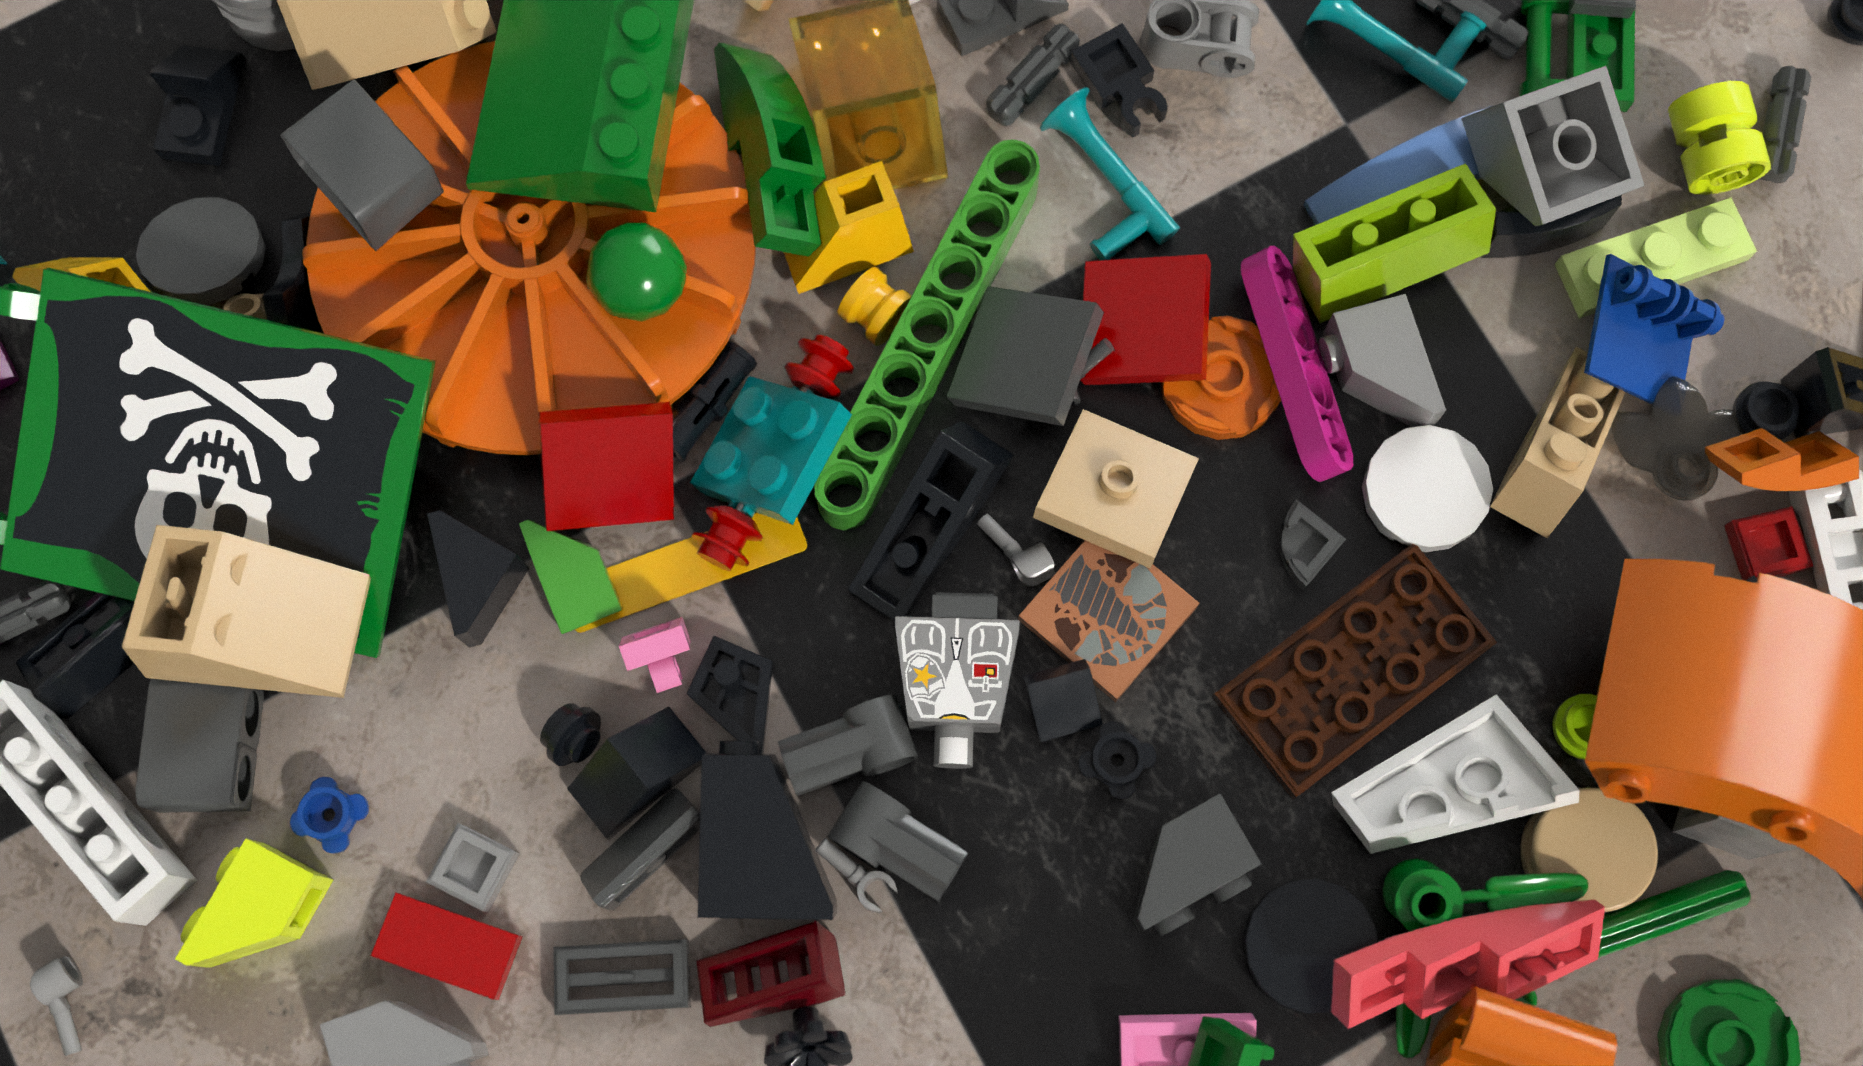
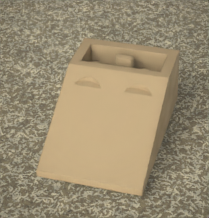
(244, 615)

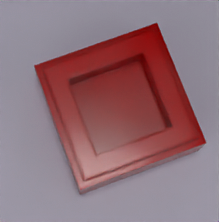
(1769, 544)

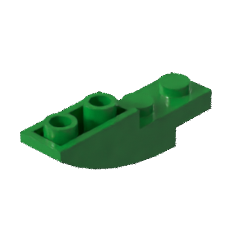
(778, 148)

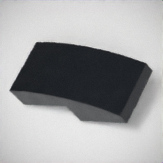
(1517, 236)

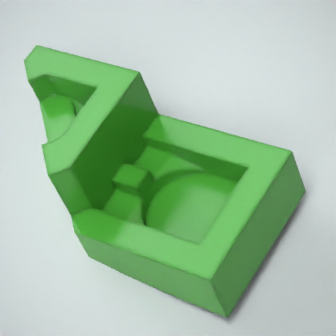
(570, 576)

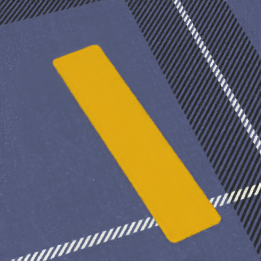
(680, 570)

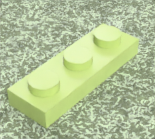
(1672, 249)

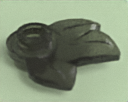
(1675, 430)

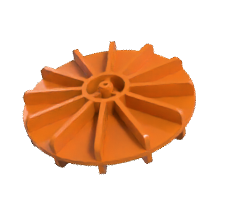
(501, 278)

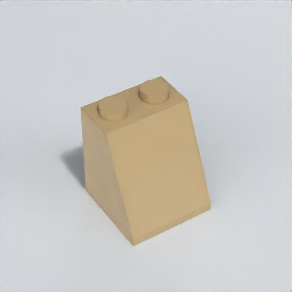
(367, 37)

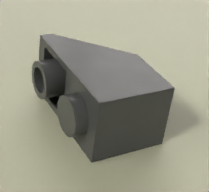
(1189, 860)

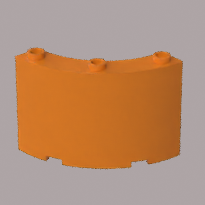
(1736, 705)

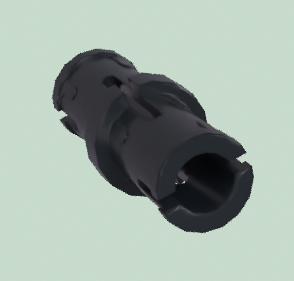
(708, 397)

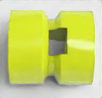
(1718, 137)

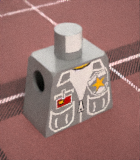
(955, 679)

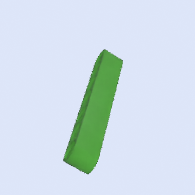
(937, 305)

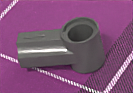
(864, 741)
(885, 834)

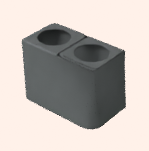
(363, 163)
(198, 747)

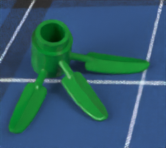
(1416, 877)

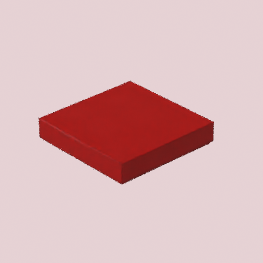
(1152, 318)
(607, 465)

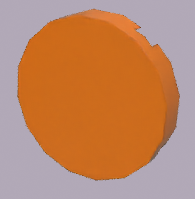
(1237, 387)

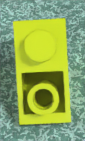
(258, 905)

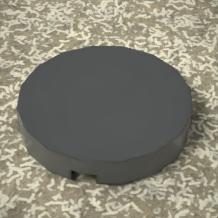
(200, 250)

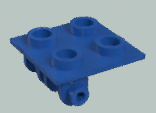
(1645, 329)

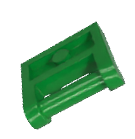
(1590, 45)

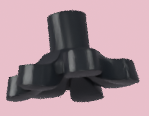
(808, 1043)

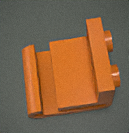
(1507, 1032)

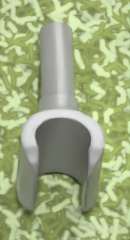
(1030, 565)
(855, 873)
(50, 987)

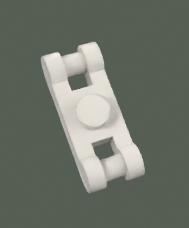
(1833, 543)

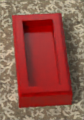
(446, 946)

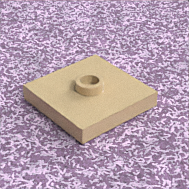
(1115, 488)

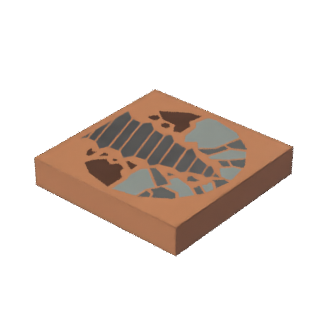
(1108, 614)

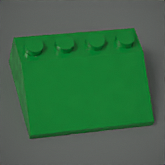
(581, 100)

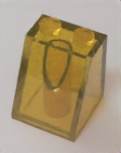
(870, 91)

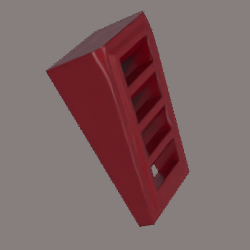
(800, 991)

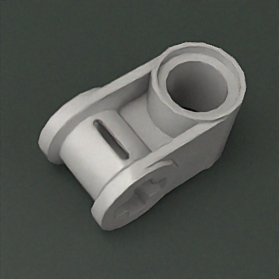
(1205, 36)

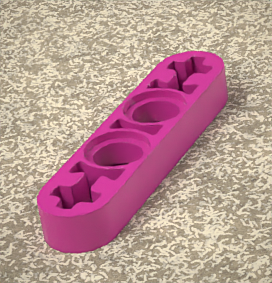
(1297, 364)

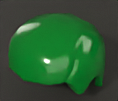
(636, 271)

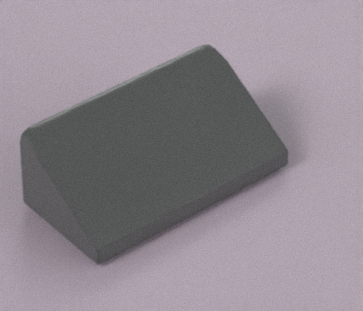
(641, 850)

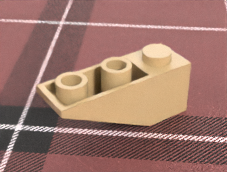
(1559, 449)

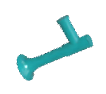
(1431, 70)
(1147, 213)

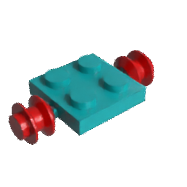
(771, 450)

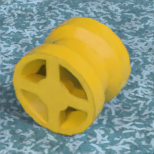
(874, 305)

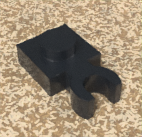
(1117, 73)

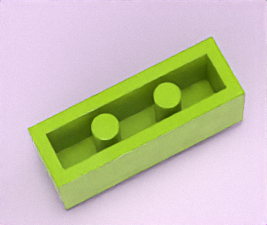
(1393, 242)

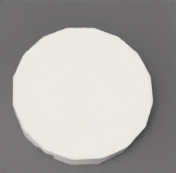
(1427, 488)

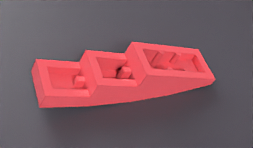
(1439, 964)

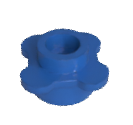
(311, 809)

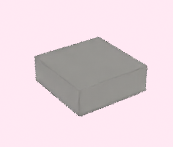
(472, 867)

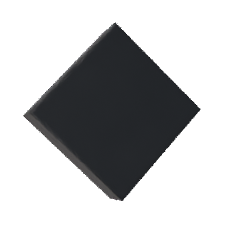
(1063, 700)

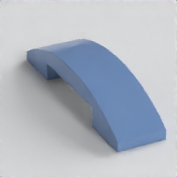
(1395, 170)

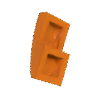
(1775, 465)

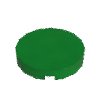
(1727, 1026)

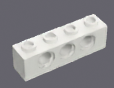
(84, 812)

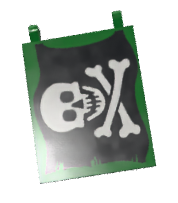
(204, 423)

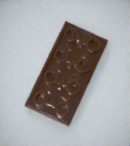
(1353, 670)

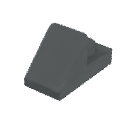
(983, 22)

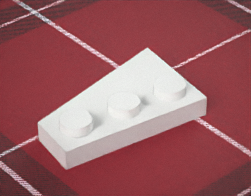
(1454, 781)

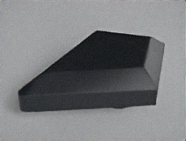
(734, 689)

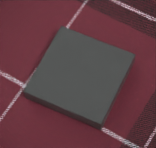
(1025, 355)

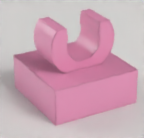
(657, 649)

